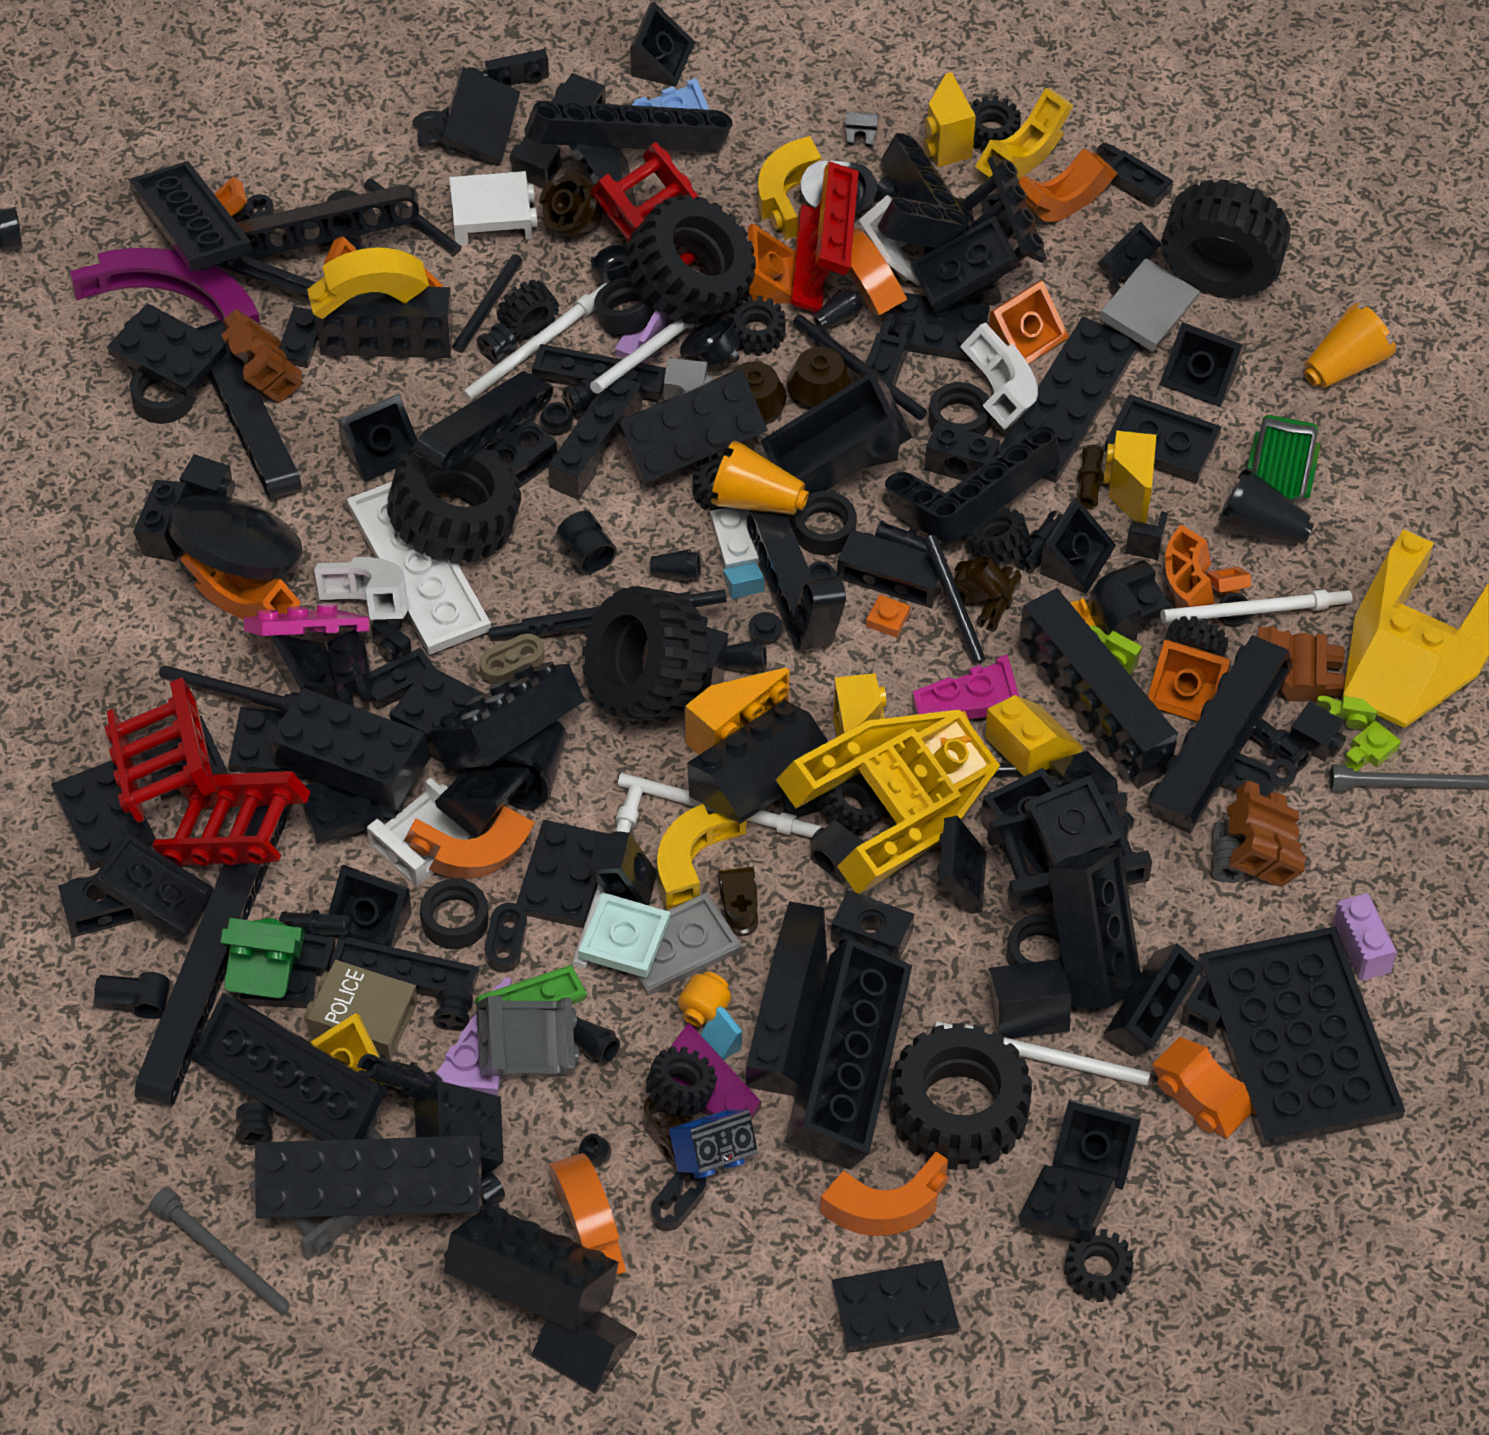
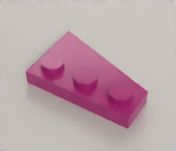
(324, 619)
(969, 693)

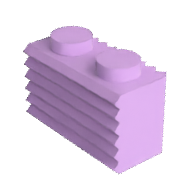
(1364, 937)

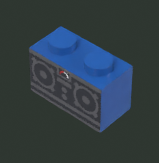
(713, 1142)

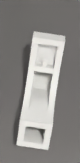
(1008, 373)
(366, 579)

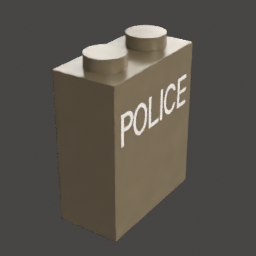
(380, 1000)

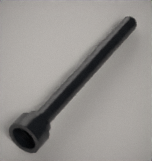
(230, 689)

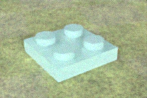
(624, 935)

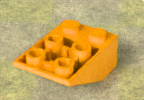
(732, 705)

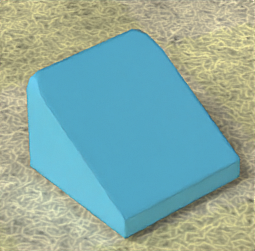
(744, 580)
(723, 1034)

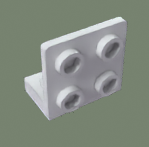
(889, 248)

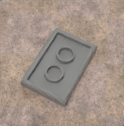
(1149, 304)
(691, 943)

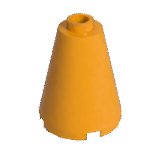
(1349, 348)
(756, 484)

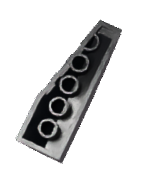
(789, 1002)

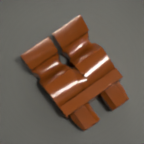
(265, 360)
(1310, 662)
(1268, 834)

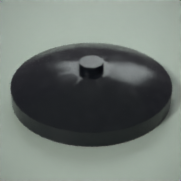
(234, 536)

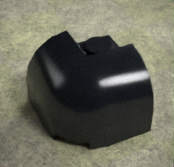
(1126, 600)

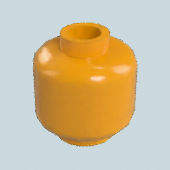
(702, 997)

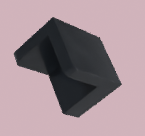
(1146, 539)
(1199, 1011)

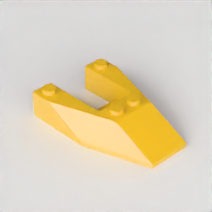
(1403, 657)
(909, 774)

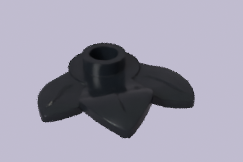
(431, 128)

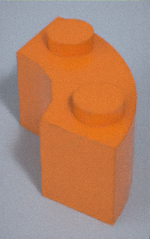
(1185, 568)
(1202, 1087)

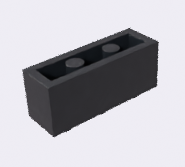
(889, 568)
(1153, 999)

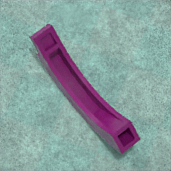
(163, 271)

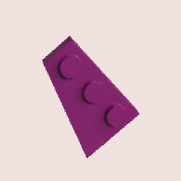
(729, 1089)

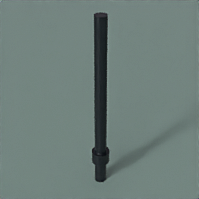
(821, 338)

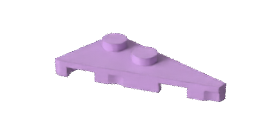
(463, 1059)

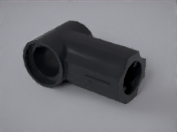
(142, 995)

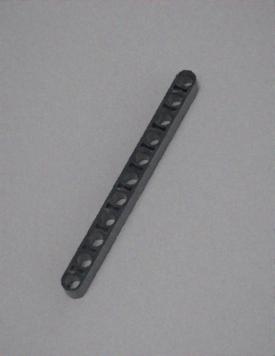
(201, 975)

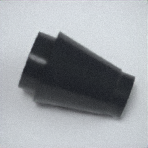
(838, 309)
(677, 565)
(747, 656)
(596, 1041)

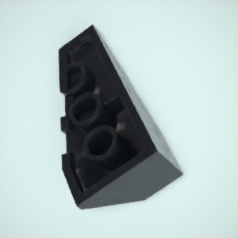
(604, 161)

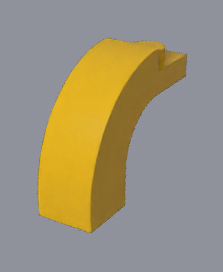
(1034, 138)
(778, 176)
(365, 272)
(681, 844)

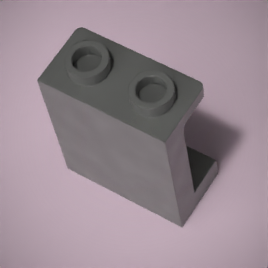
(526, 1037)

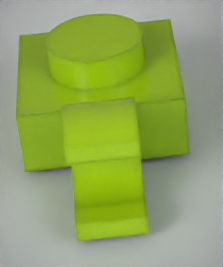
(1122, 648)
(1354, 711)
(1373, 746)

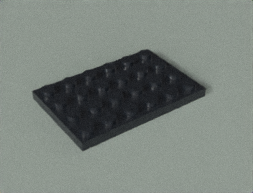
(1301, 1036)

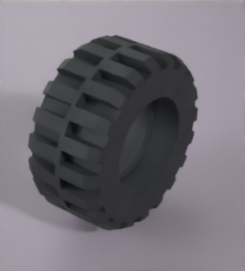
(1229, 211)
(671, 282)
(449, 529)
(673, 659)
(961, 1054)

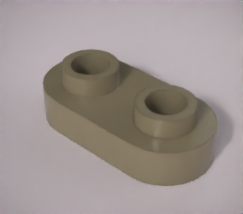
(509, 657)

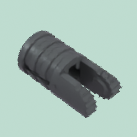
(1222, 850)

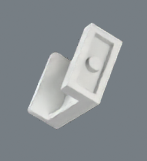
(492, 204)
(389, 838)

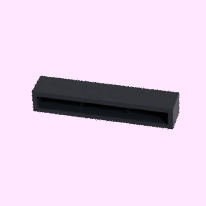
(1220, 733)

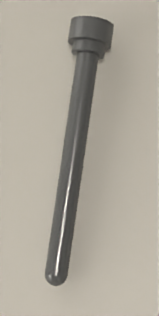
(1345, 778)
(167, 1206)

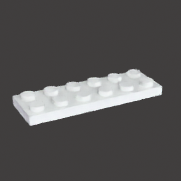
(437, 592)

